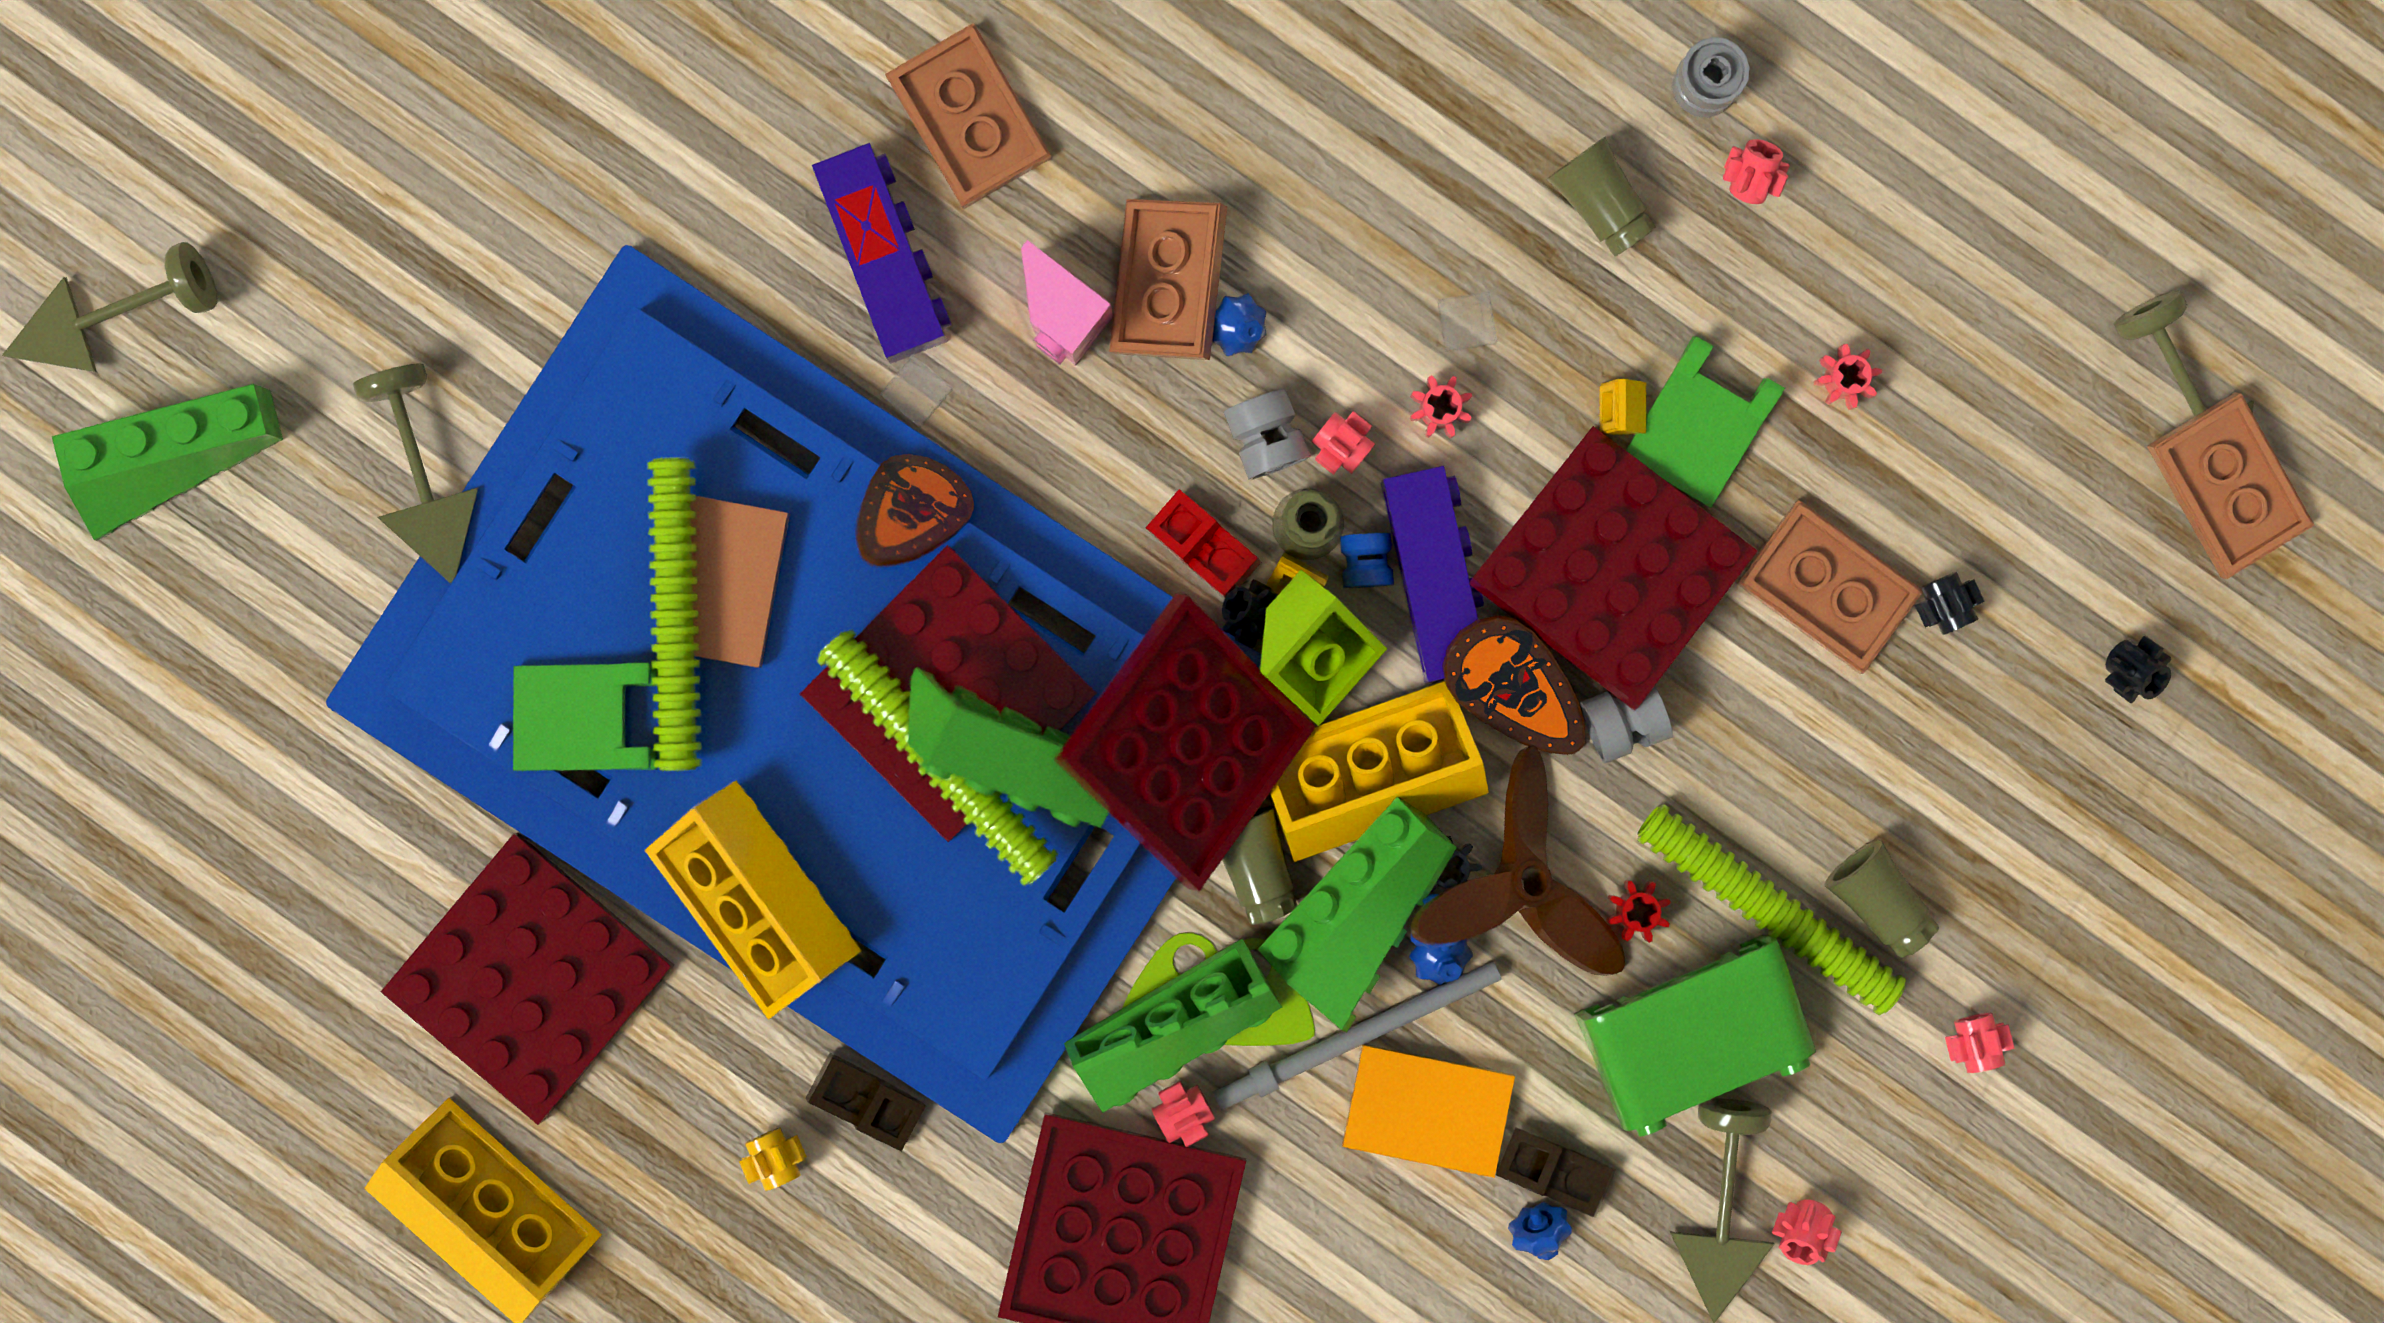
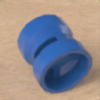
(1366, 572)

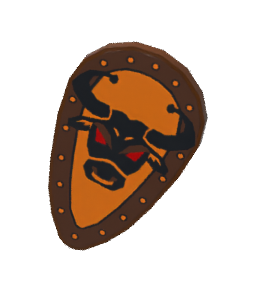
(910, 510)
(1514, 685)

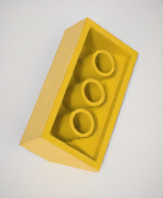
(1365, 760)
(752, 899)
(482, 1211)

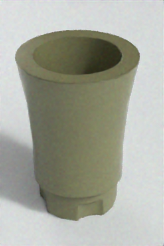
(1604, 197)
(1303, 543)
(1260, 870)
(1883, 899)

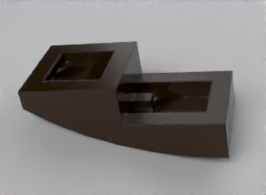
(865, 1102)
(1555, 1172)

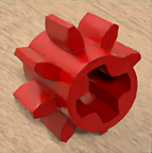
(1651, 917)

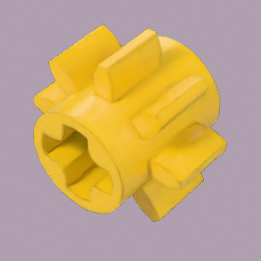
(772, 1159)

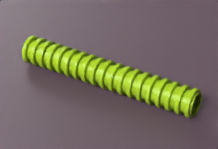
(674, 614)
(891, 708)
(1772, 910)

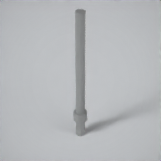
(1265, 1077)

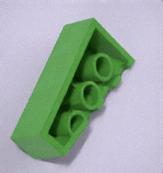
(147, 458)
(994, 751)
(1359, 911)
(1172, 1026)

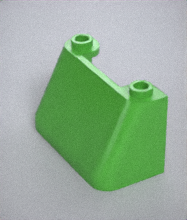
(1698, 1035)

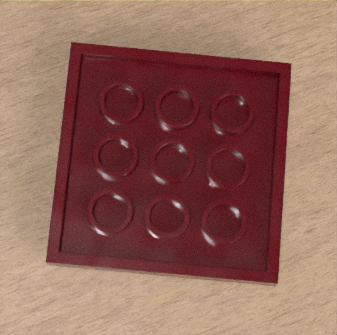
(1613, 568)
(966, 638)
(1185, 742)
(527, 978)
(1120, 1228)

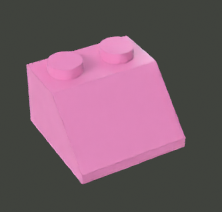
(1061, 307)

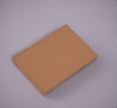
(968, 116)
(1168, 279)
(2230, 485)
(737, 578)
(1829, 587)

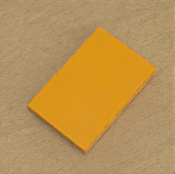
(1428, 1110)

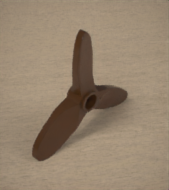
(1548, 907)

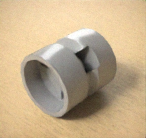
(1710, 77)
(1259, 417)
(1618, 727)

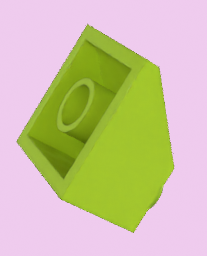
(1315, 647)

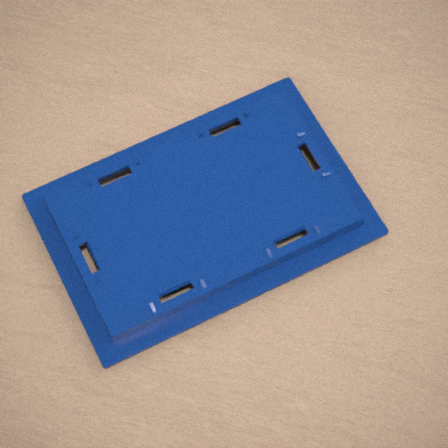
(976, 965)

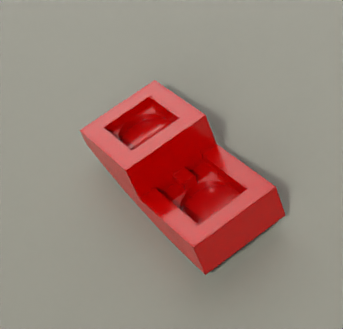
(1203, 544)

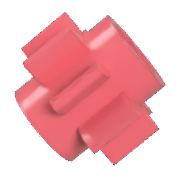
(1756, 171)
(1862, 376)
(1426, 410)
(1343, 442)
(1979, 1042)
(1183, 1114)
(1806, 1232)

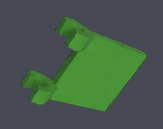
(1700, 427)
(576, 717)

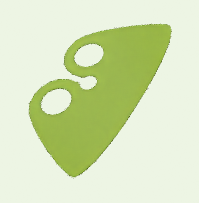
(1285, 1026)

